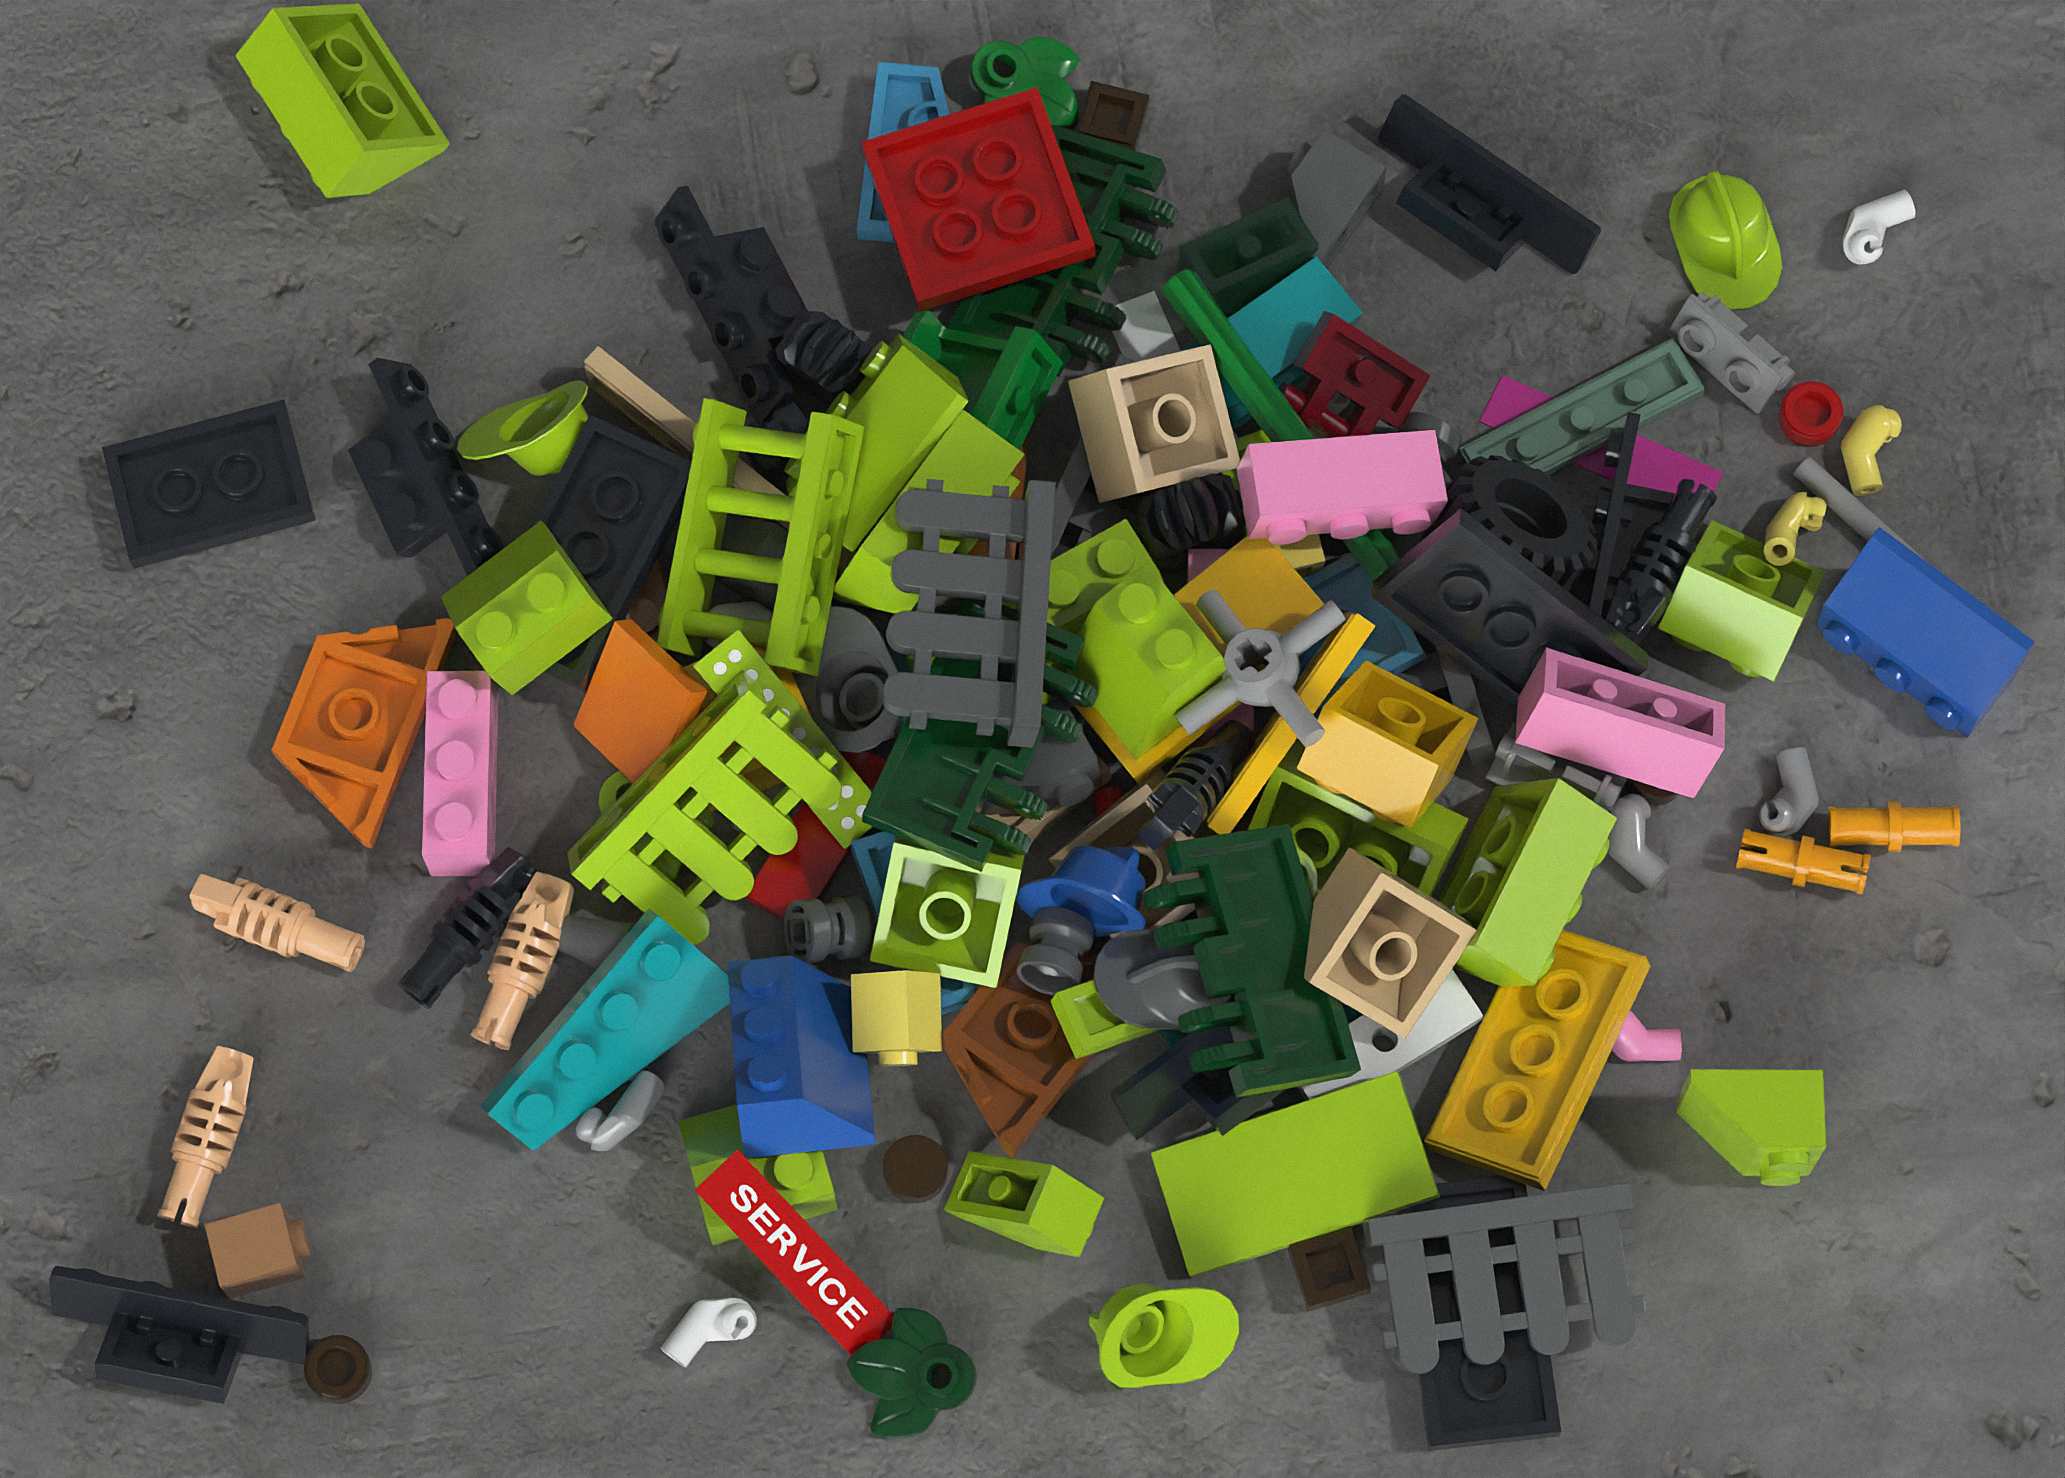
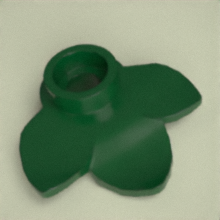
(903, 1370)

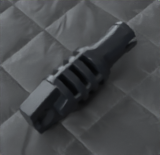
(1658, 563)
(1196, 784)
(469, 926)

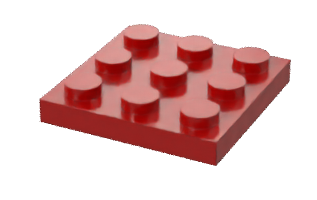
(978, 199)

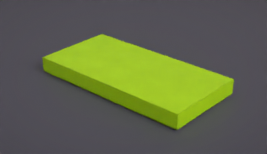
(1295, 1174)

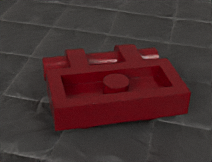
(1358, 369)

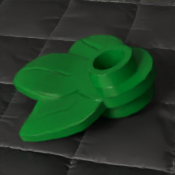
(1033, 64)

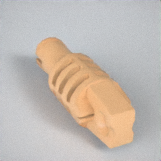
(275, 921)
(523, 957)
(207, 1133)

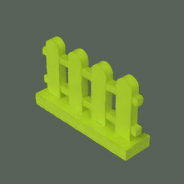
(696, 762)

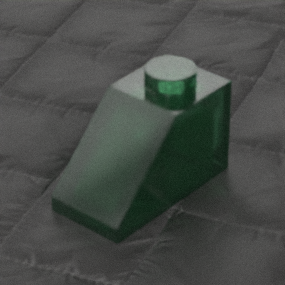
(1249, 255)

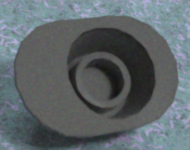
(850, 683)
(1150, 983)

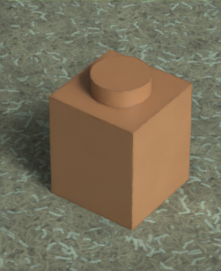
(257, 1249)

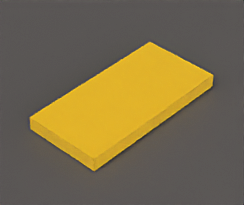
(1262, 594)
(1276, 735)
(1538, 1062)

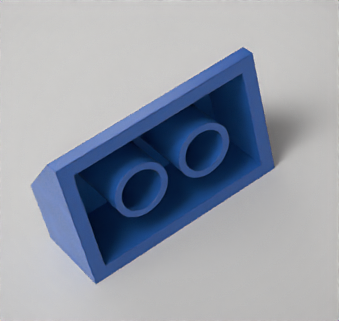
(1923, 634)
(796, 1060)

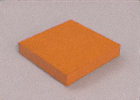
(637, 700)

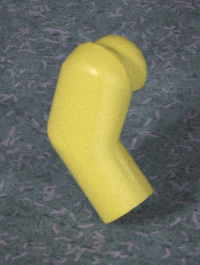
(1861, 444)
(1784, 527)

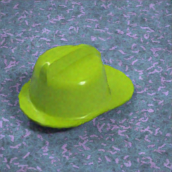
(1726, 240)
(531, 431)
(1163, 1334)

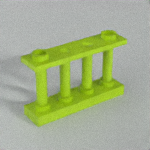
(812, 548)

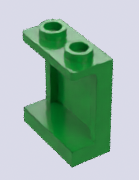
(999, 376)

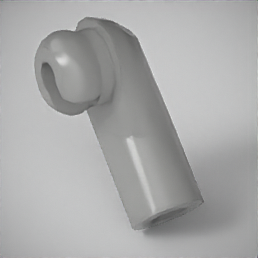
(1796, 798)
(628, 1114)

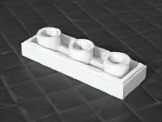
(1444, 1018)

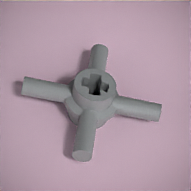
(1269, 686)

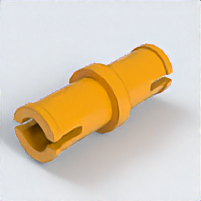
(1893, 826)
(1803, 861)

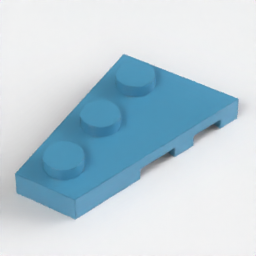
(901, 99)

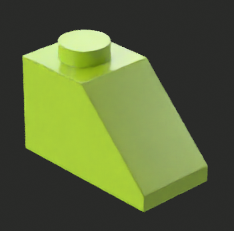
(1025, 1202)

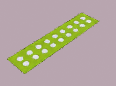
(737, 654)

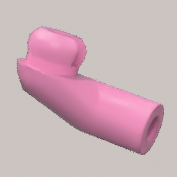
(1642, 1044)

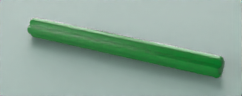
(1259, 393)

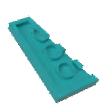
(617, 1023)

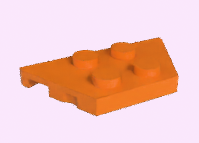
(360, 718)

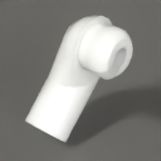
(1869, 222)

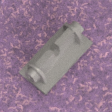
(1714, 340)
(1524, 764)

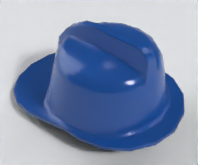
(1093, 884)

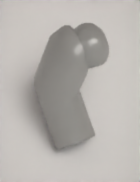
(1628, 841)

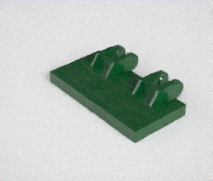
(1049, 301)
(946, 772)
(1254, 947)

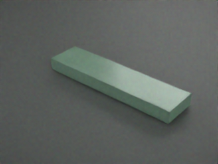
(1583, 417)

